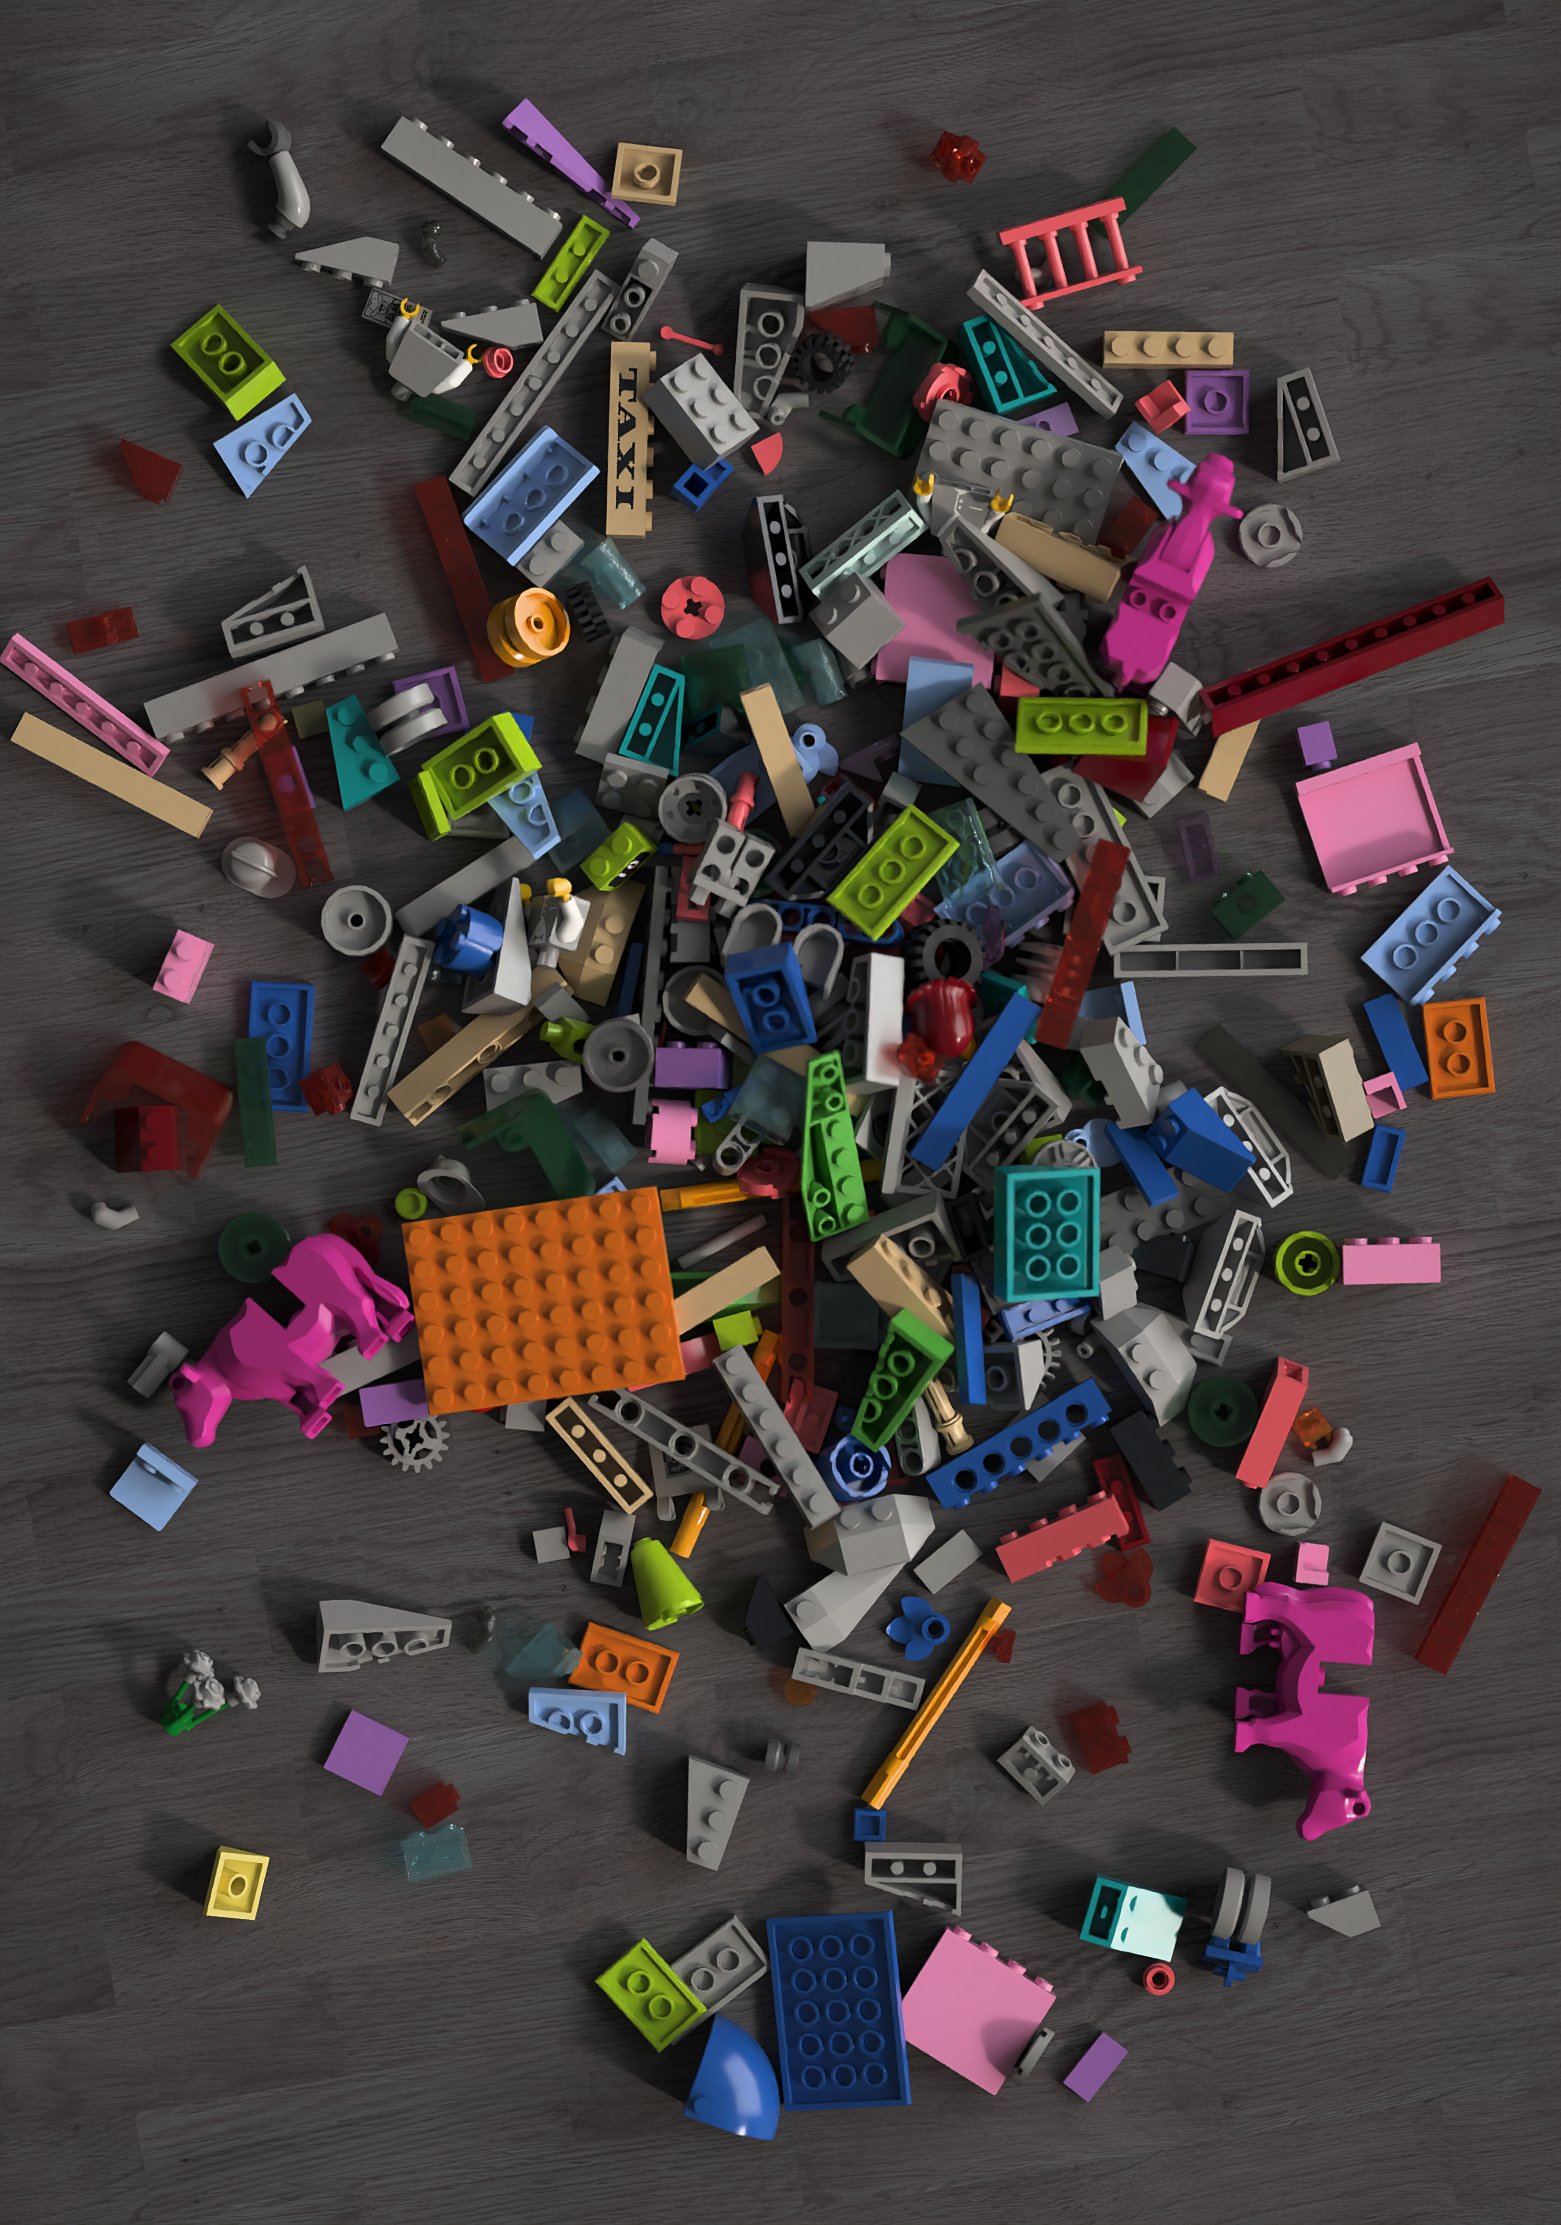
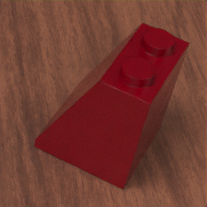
(1132, 774)
(147, 1138)

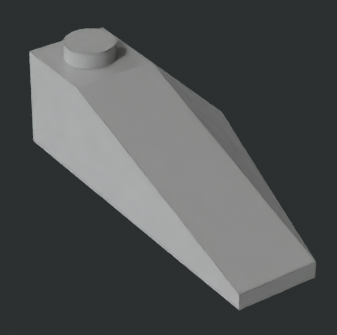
(362, 1632)

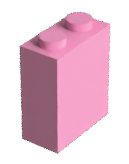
(183, 966)

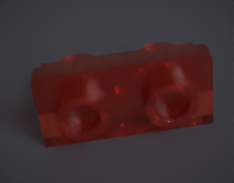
(1099, 1736)

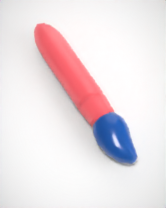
(671, 849)

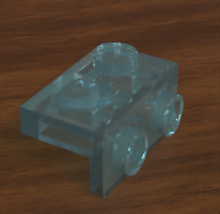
(436, 1853)

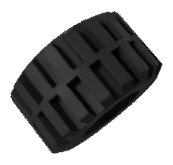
(956, 938)

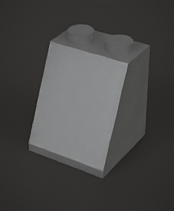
(842, 272)

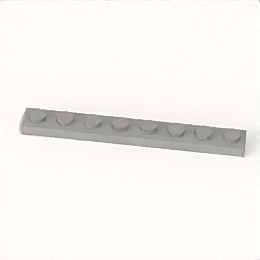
(535, 384)

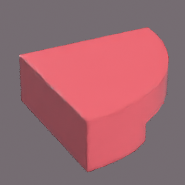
(768, 452)

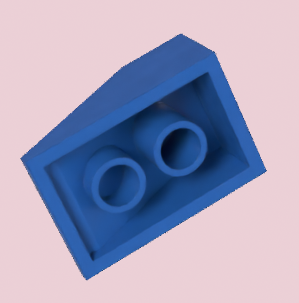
(771, 997)
(1199, 1142)

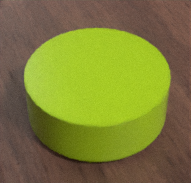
(411, 1203)

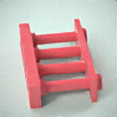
(1047, 228)

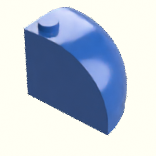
(734, 2083)

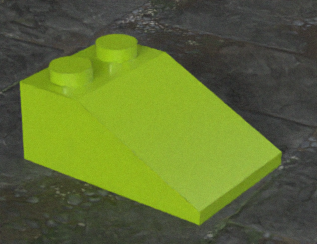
(228, 362)
(482, 765)

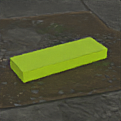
(570, 264)

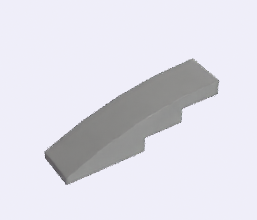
(858, 1678)

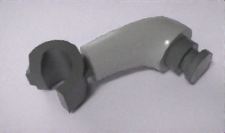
(293, 198)

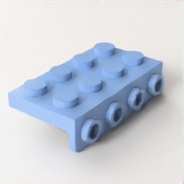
(529, 495)
(1031, 892)
(1431, 937)

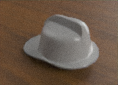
(258, 867)
(450, 1187)

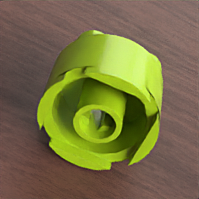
(1291, 1274)

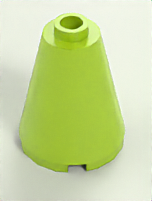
(661, 1585)

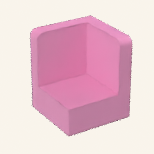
(1383, 1095)
(1311, 1563)

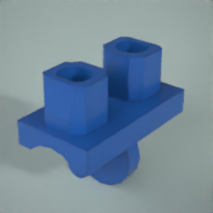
(1246, 1960)

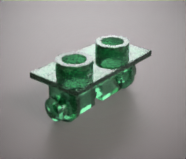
(443, 416)

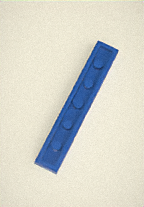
(975, 1081)

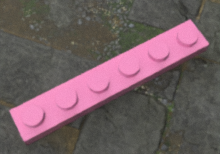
(84, 705)

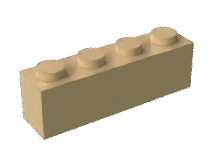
(1167, 350)
(599, 1455)

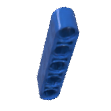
(812, 914)

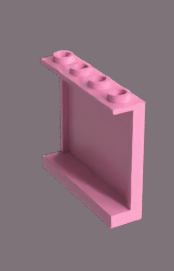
(929, 601)
(1372, 820)
(973, 2009)

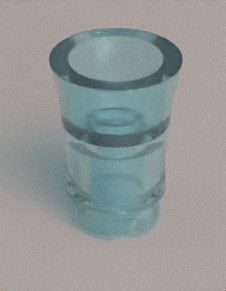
(613, 573)
(820, 670)

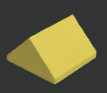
(235, 1884)

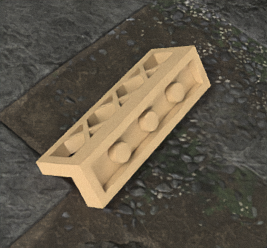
(1226, 761)

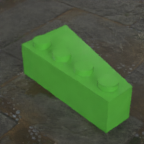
(903, 1372)

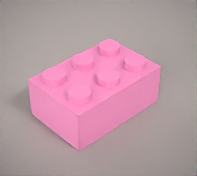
(1389, 1261)

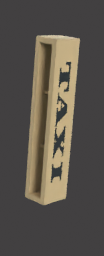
(629, 441)

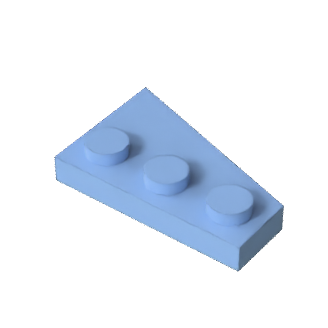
(261, 442)
(1153, 465)

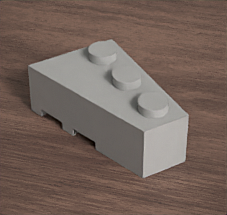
(1303, 429)
(1177, 696)
(556, 1078)
(712, 1809)
(917, 1870)

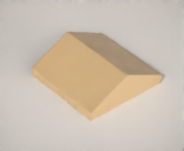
(646, 174)

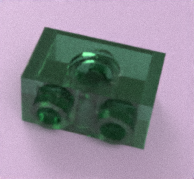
(1265, 899)

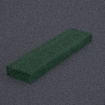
(1148, 176)
(255, 1102)

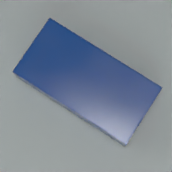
(1382, 1158)

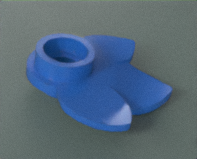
(913, 1628)

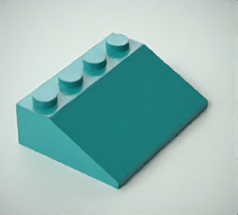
(1046, 1232)

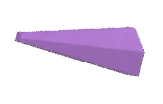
(540, 136)

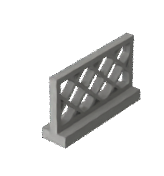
(898, 1135)

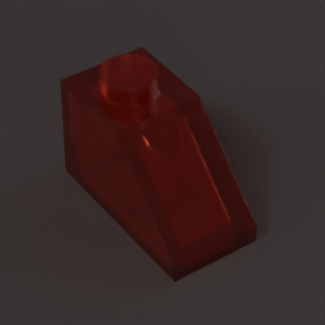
(854, 324)
(151, 472)

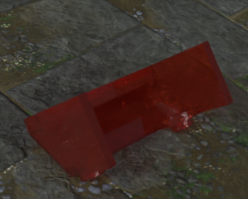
(203, 1096)

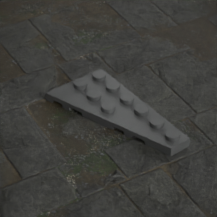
(978, 751)

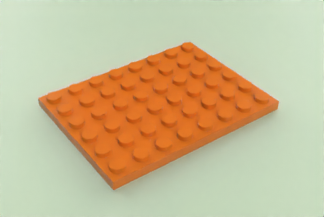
(543, 1301)

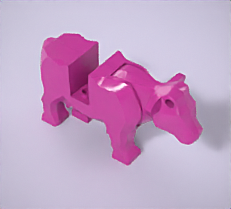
(1167, 578)
(263, 1359)
(1317, 1729)

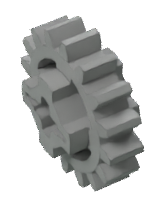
(429, 1442)

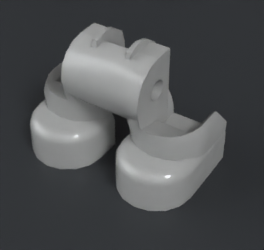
(816, 947)

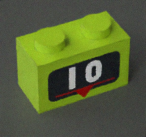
(619, 857)

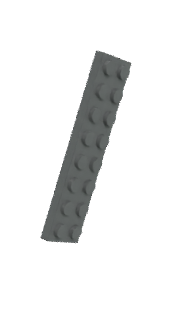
(650, 980)
(1128, 1223)

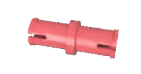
(742, 801)

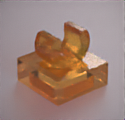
(1312, 1427)

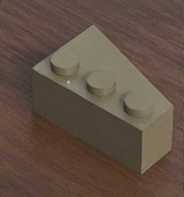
(1333, 1084)

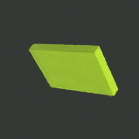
(651, 1994)

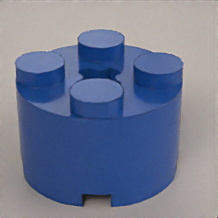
(468, 941)
(837, 1470)

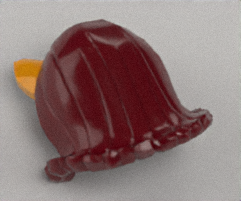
(944, 1016)

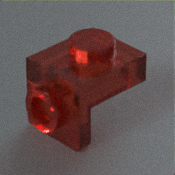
(918, 1061)

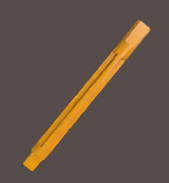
(728, 1190)
(728, 1439)
(899, 1758)

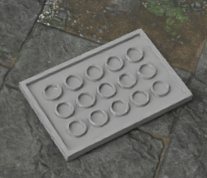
(1047, 473)

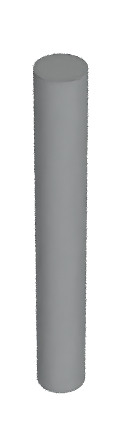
(722, 1241)

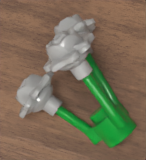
(207, 1694)

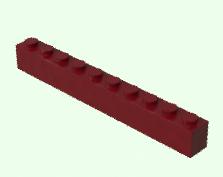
(1351, 656)

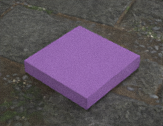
(1216, 402)
(446, 695)
(366, 1752)

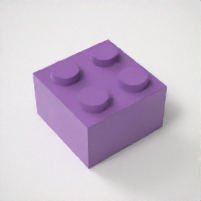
(694, 1068)

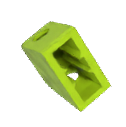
(568, 1037)

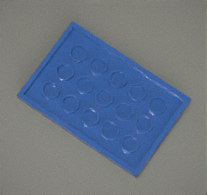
(838, 2011)

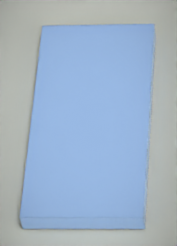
(929, 687)

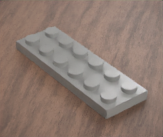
(1091, 814)

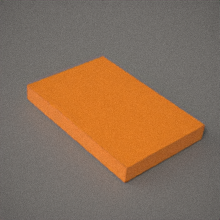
(1457, 1048)
(624, 1664)

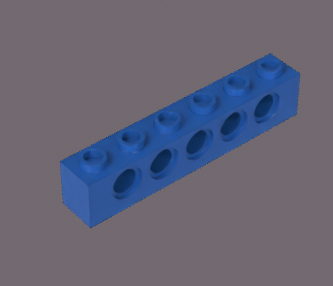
(944, 1479)

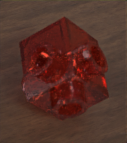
(964, 157)
(327, 1089)

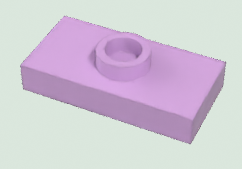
(1056, 420)

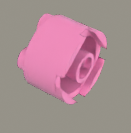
(670, 1132)

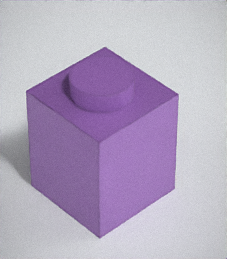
(1316, 745)

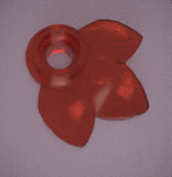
(350, 1229)
(1123, 1574)

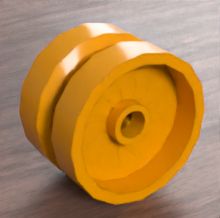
(528, 627)

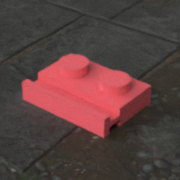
(812, 1419)

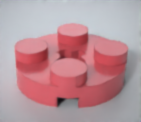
(941, 380)
(686, 625)
(758, 1179)

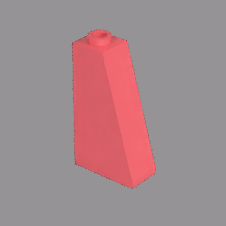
(1274, 1422)

